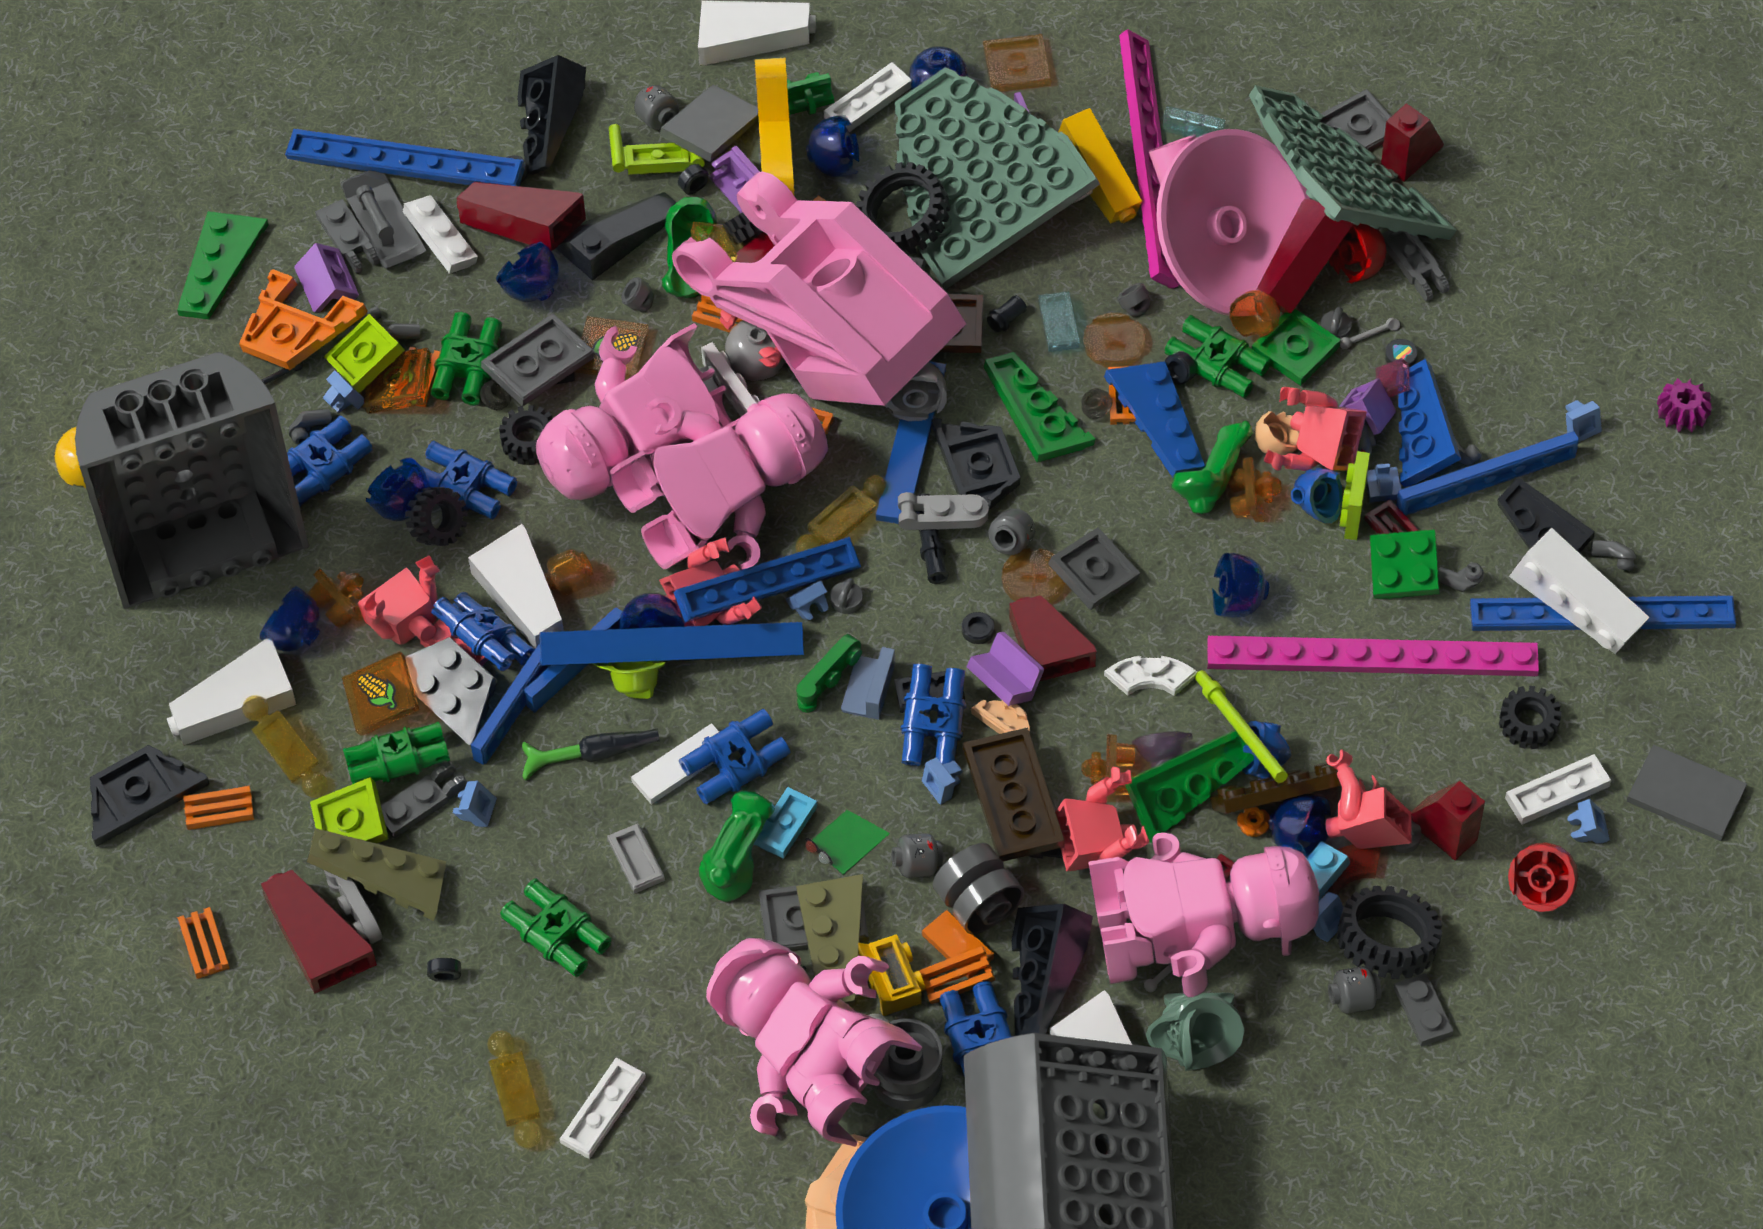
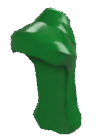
(679, 226)
(1207, 485)
(729, 864)

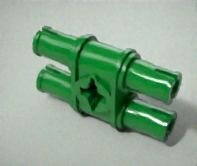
(1225, 352)
(463, 358)
(397, 754)
(554, 941)

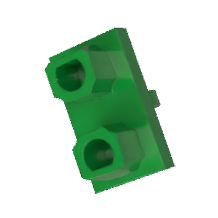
(809, 93)

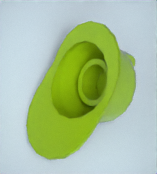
(634, 678)

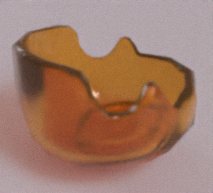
(1254, 313)

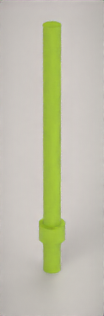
(1216, 695)

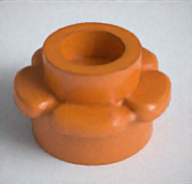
(1253, 829)

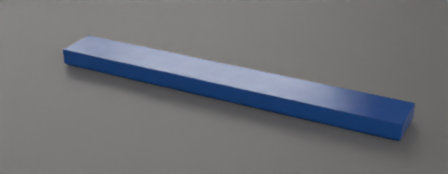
(403, 159)
(1663, 613)
(671, 643)

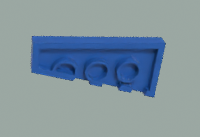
(1159, 413)
(1424, 428)

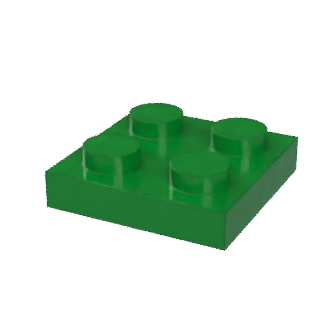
(1297, 346)
(1404, 564)

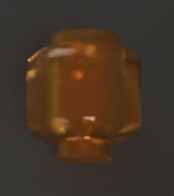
(569, 571)

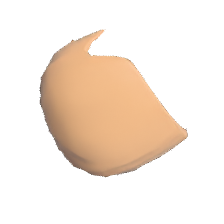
(1276, 434)

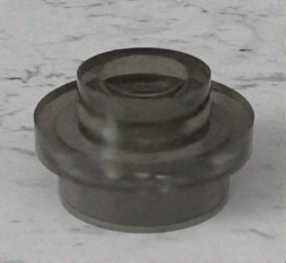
(487, 397)
(1096, 403)

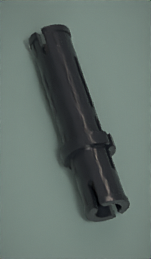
(933, 553)

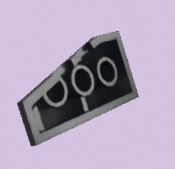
(551, 98)
(612, 236)
(1050, 948)

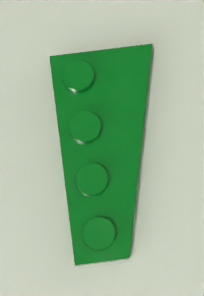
(217, 259)
(1035, 412)
(1178, 785)

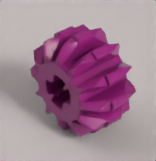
(1684, 405)

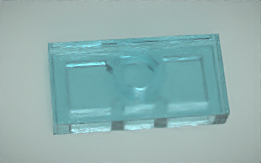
(1190, 123)
(1059, 321)

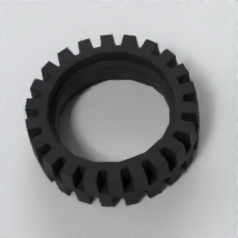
(896, 179)
(1398, 907)

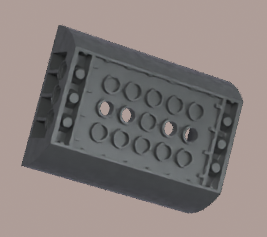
(227, 438)
(1038, 1130)

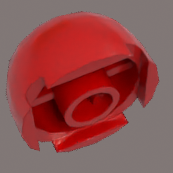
(1360, 245)
(1543, 876)

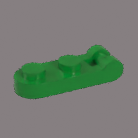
(827, 672)

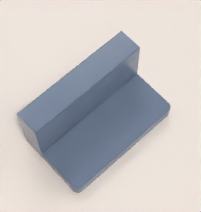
(869, 685)

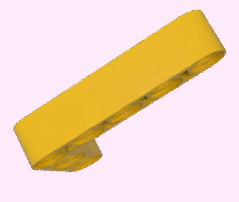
(774, 119)

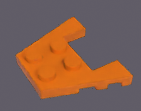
(288, 334)

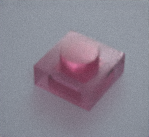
(1394, 376)

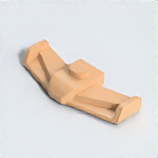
(823, 1192)

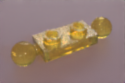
(843, 514)
(285, 746)
(514, 1089)

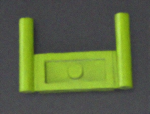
(649, 157)

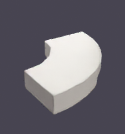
(1145, 673)

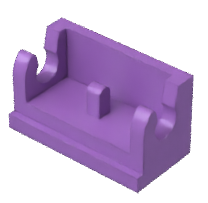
(733, 174)

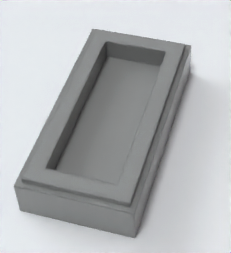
(636, 858)

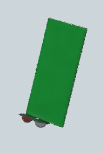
(846, 841)

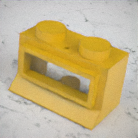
(898, 985)

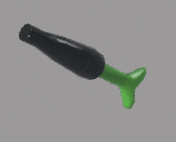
(590, 748)

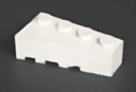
(1578, 591)

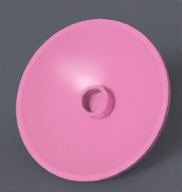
(1223, 211)

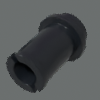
(1001, 317)

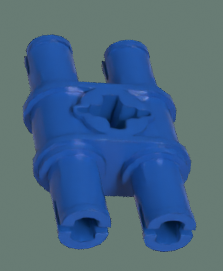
(320, 447)
(466, 476)
(482, 631)
(918, 707)
(736, 772)
(962, 1028)

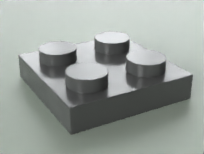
(1094, 568)

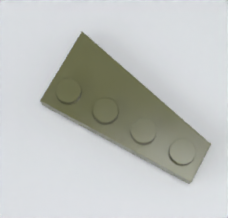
(395, 872)
(832, 922)

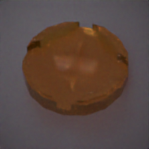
(1114, 340)
(1030, 576)

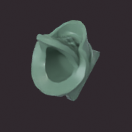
(1197, 1029)

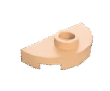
(1001, 716)

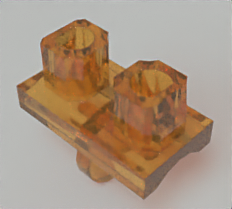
(1255, 487)
(327, 588)
(1116, 755)

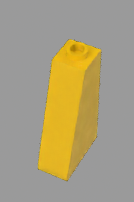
(1116, 193)

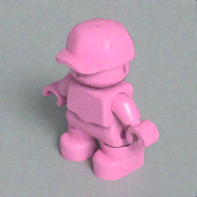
(588, 442)
(719, 473)
(1189, 910)
(803, 1032)

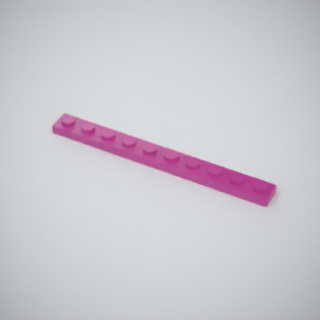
(1146, 137)
(1372, 655)

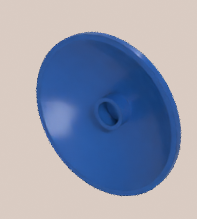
(910, 1174)

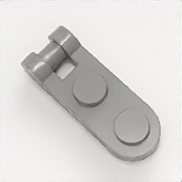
(942, 511)
(353, 903)

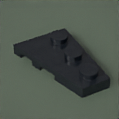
(1536, 514)

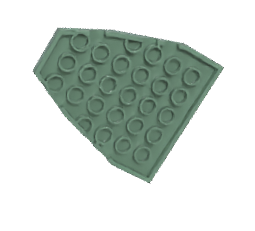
(995, 164)
(1342, 171)

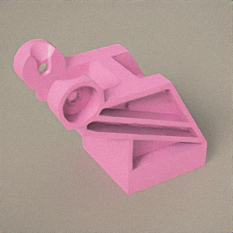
(830, 294)

